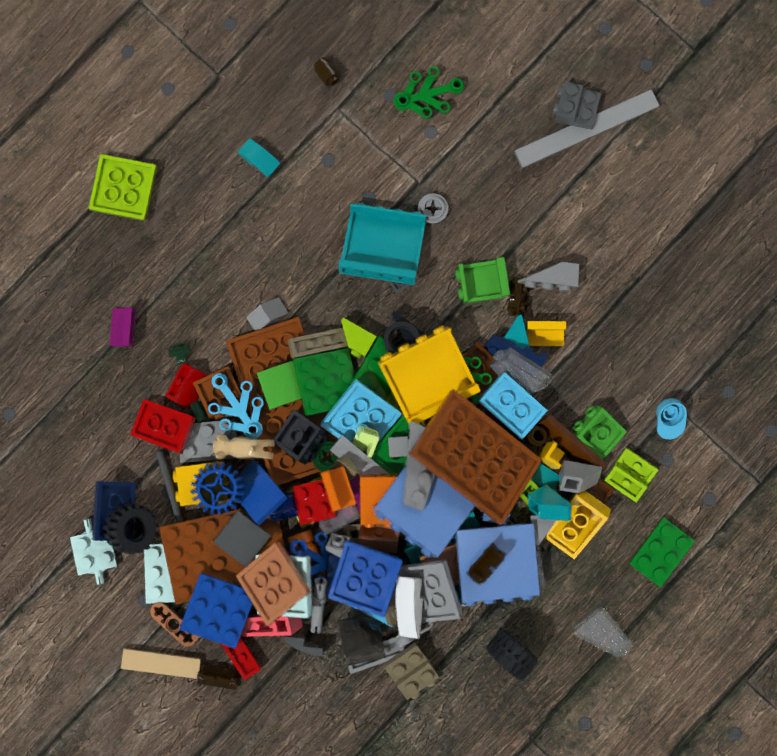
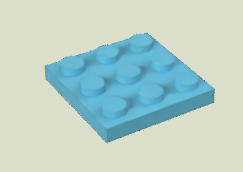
(360, 407)

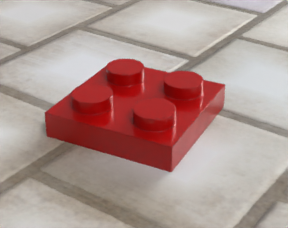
(313, 502)

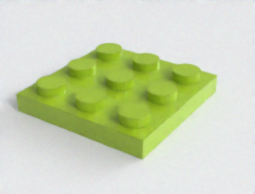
(122, 187)

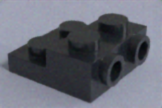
(300, 437)

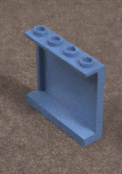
(428, 528)
(514, 576)

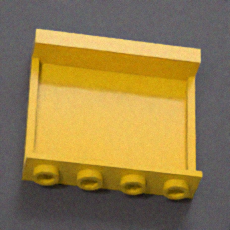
(425, 373)

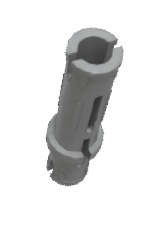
(319, 598)

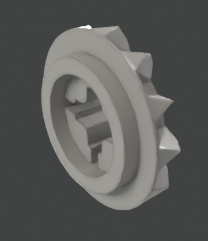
(439, 203)

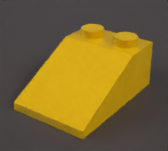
(587, 517)

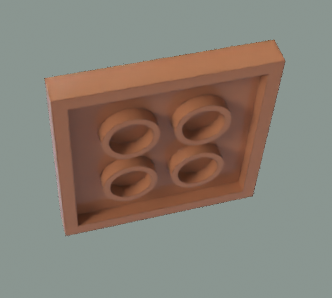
(273, 583)

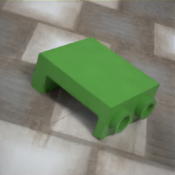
(482, 281)

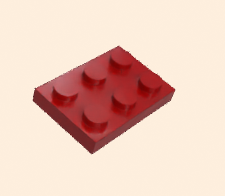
(163, 426)

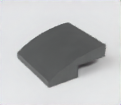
(241, 538)

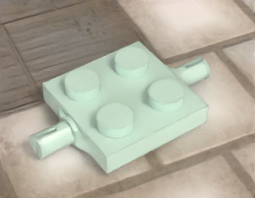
(92, 555)

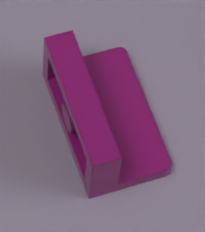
(122, 327)

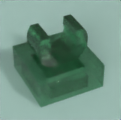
(180, 352)
(199, 411)

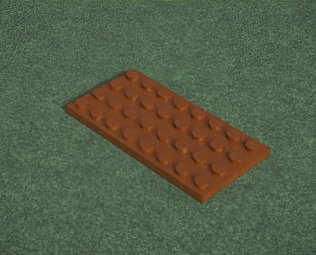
(259, 352)

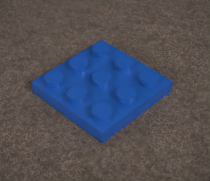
(365, 578)
(216, 610)

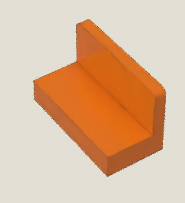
(338, 488)

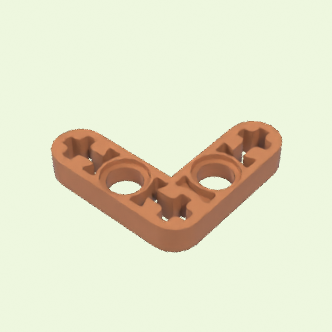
(159, 618)

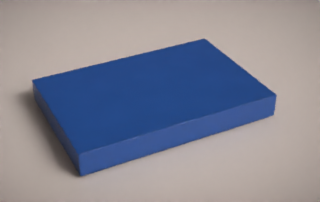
(260, 492)

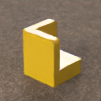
(551, 455)

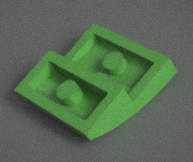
(279, 385)

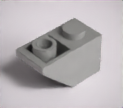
(577, 476)

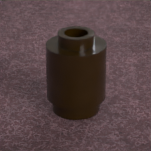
(326, 71)

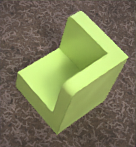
(366, 440)

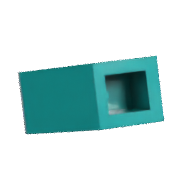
(549, 504)

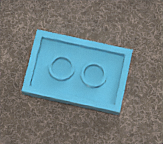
(512, 405)

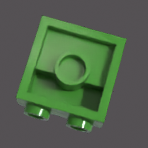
(598, 431)

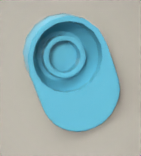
(671, 418)

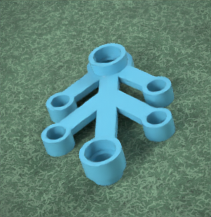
(238, 409)

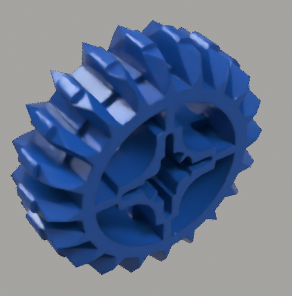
(226, 490)

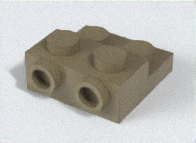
(411, 671)

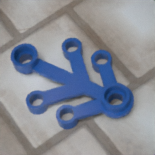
(303, 550)

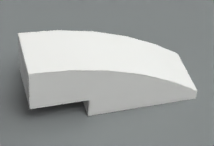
(409, 606)

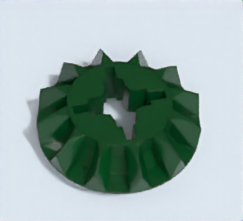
(324, 466)

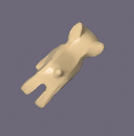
(241, 447)

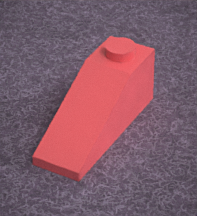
(281, 627)

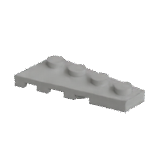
(418, 477)

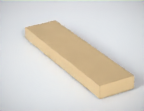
(160, 663)

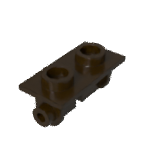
(518, 304)
(491, 557)
(218, 676)

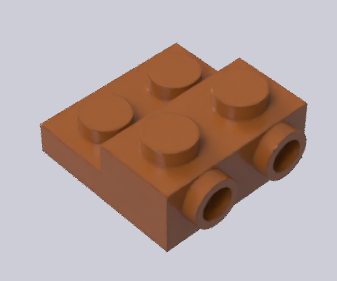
(209, 394)

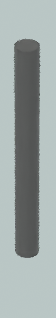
(169, 486)

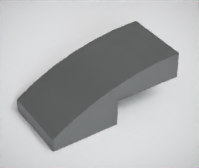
(298, 643)

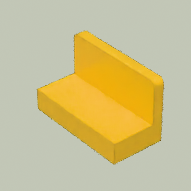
(545, 333)

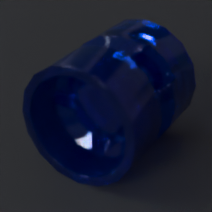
(286, 509)

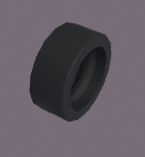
(395, 326)

